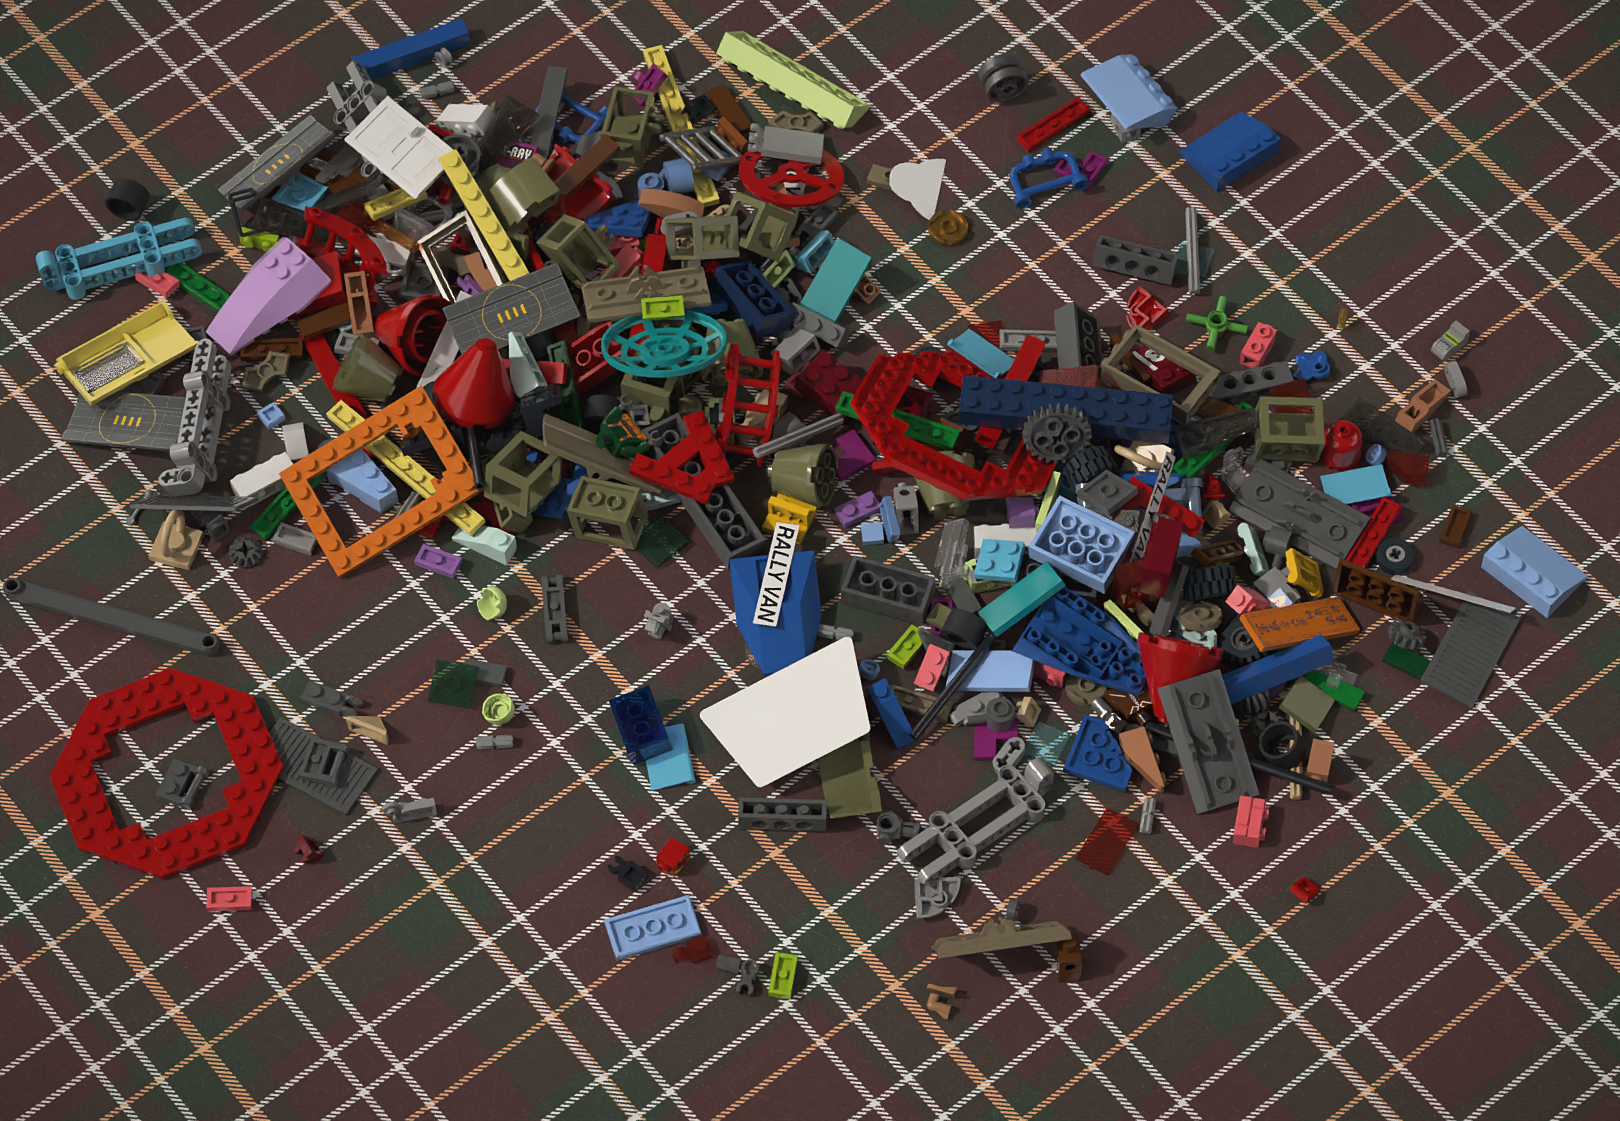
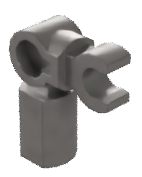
(1108, 714)
(748, 969)

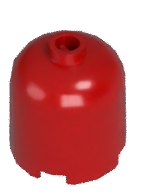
(1342, 446)

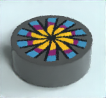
(1013, 909)

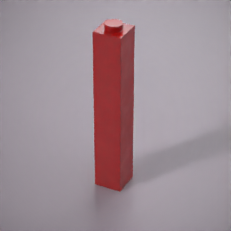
(1019, 370)

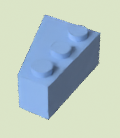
(364, 480)

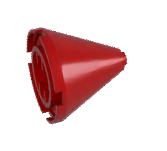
(412, 330)
(475, 388)
(1171, 661)

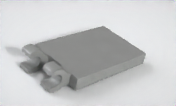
(786, 144)

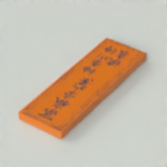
(1299, 622)

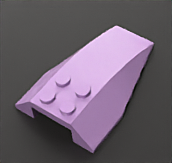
(270, 292)

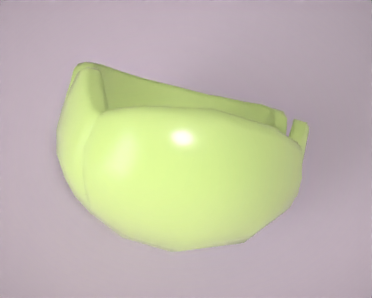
(493, 603)
(498, 709)

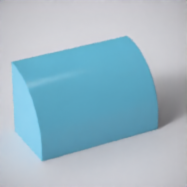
(814, 252)

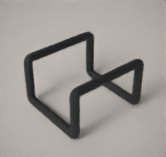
(232, 203)

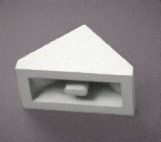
(295, 441)

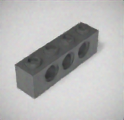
(1128, 253)
(1257, 376)
(782, 814)

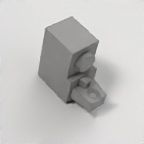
(796, 349)
(1275, 579)

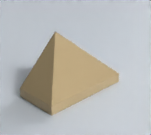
(368, 726)

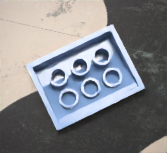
(1130, 93)
(1081, 544)
(1532, 570)

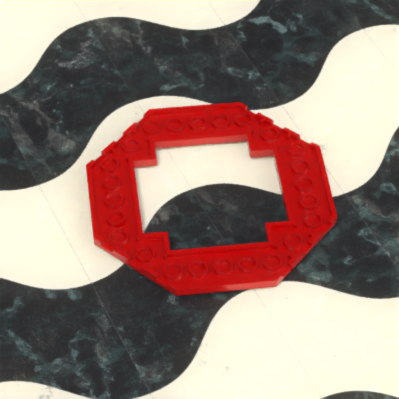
(881, 394)
(193, 842)

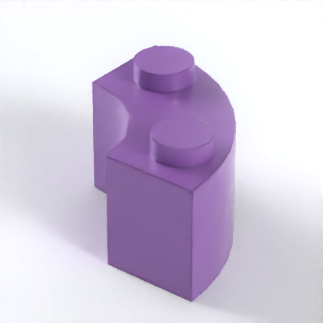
(1021, 511)

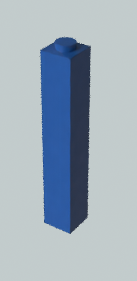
(414, 49)
(1277, 668)

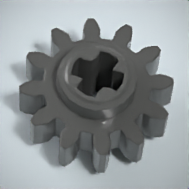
(1406, 634)

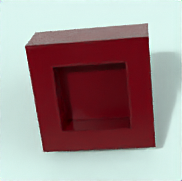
(309, 848)

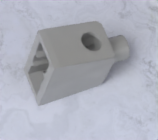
(905, 499)

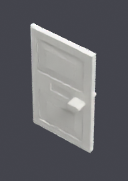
(400, 147)

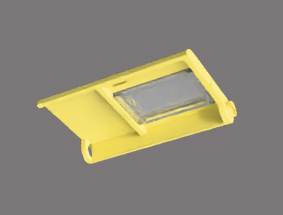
(125, 353)

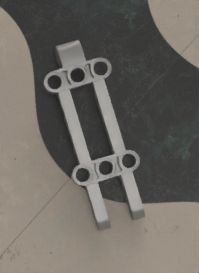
(358, 106)
(204, 398)
(1034, 784)

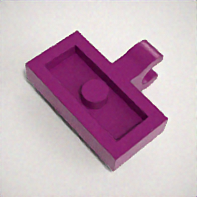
(649, 81)

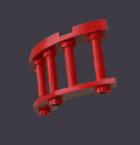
(372, 257)
(731, 403)

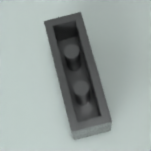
(820, 325)

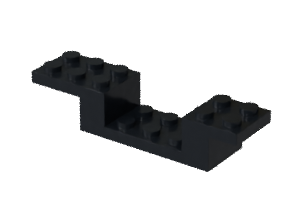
(532, 407)

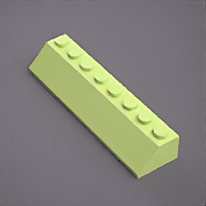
(792, 79)

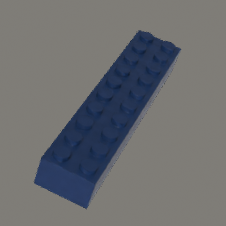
(1109, 411)

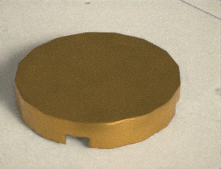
(948, 228)

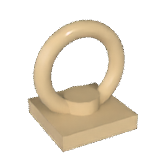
(1143, 456)
(175, 542)

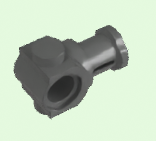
(898, 828)

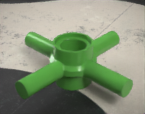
(1216, 330)

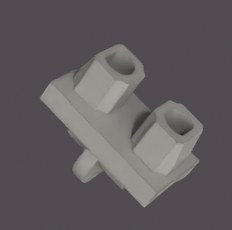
(658, 621)

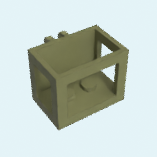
(631, 129)
(769, 229)
(712, 239)
(578, 249)
(653, 396)
(1289, 435)
(519, 482)
(608, 504)

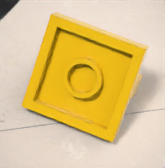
(789, 511)

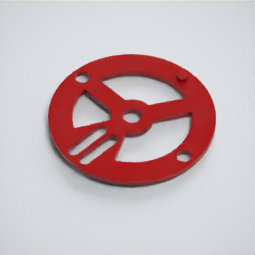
(761, 187)

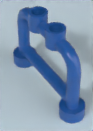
(566, 134)
(1022, 198)

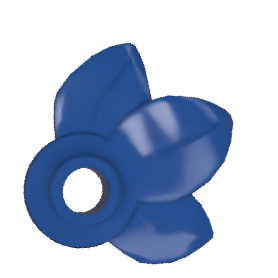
(1312, 366)

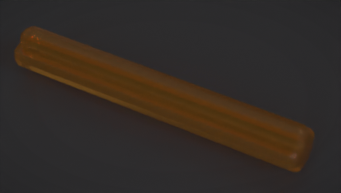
(396, 235)

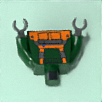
(622, 435)

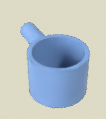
(651, 181)

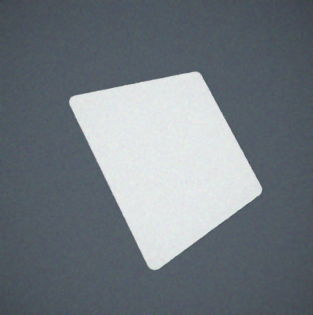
(793, 714)

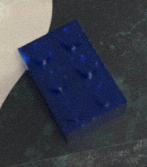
(640, 725)

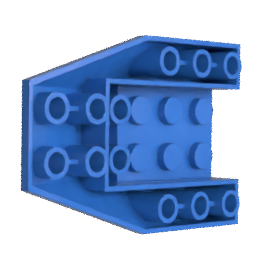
(798, 615)
(1083, 642)

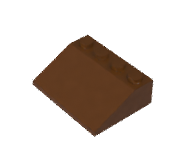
(1377, 592)

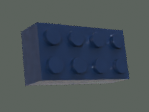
(752, 298)

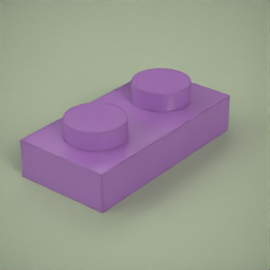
(857, 509)
(438, 561)

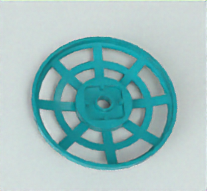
(664, 350)

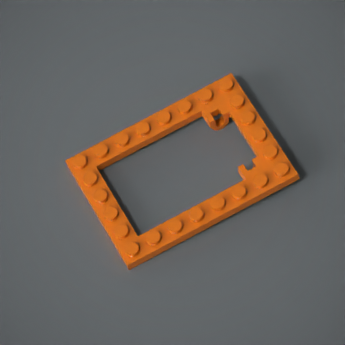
(452, 490)

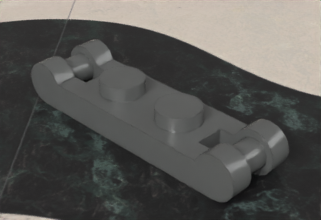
(554, 608)

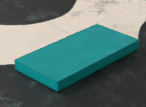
(837, 279)
(1021, 599)

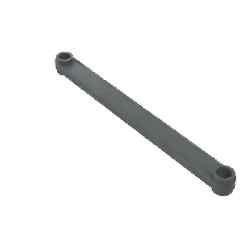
(111, 617)

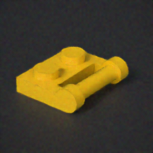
(1304, 567)

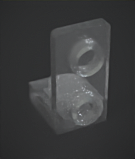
(1232, 471)

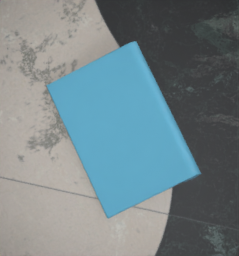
(981, 353)
(1357, 484)
(673, 766)

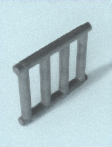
(699, 133)

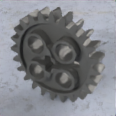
(1058, 427)

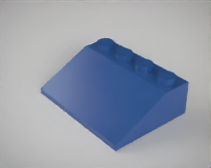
(1231, 150)

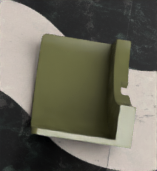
(521, 194)
(848, 780)

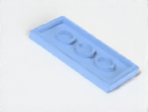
(995, 672)
(652, 927)

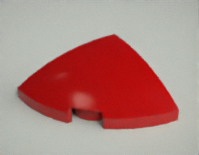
(1145, 310)

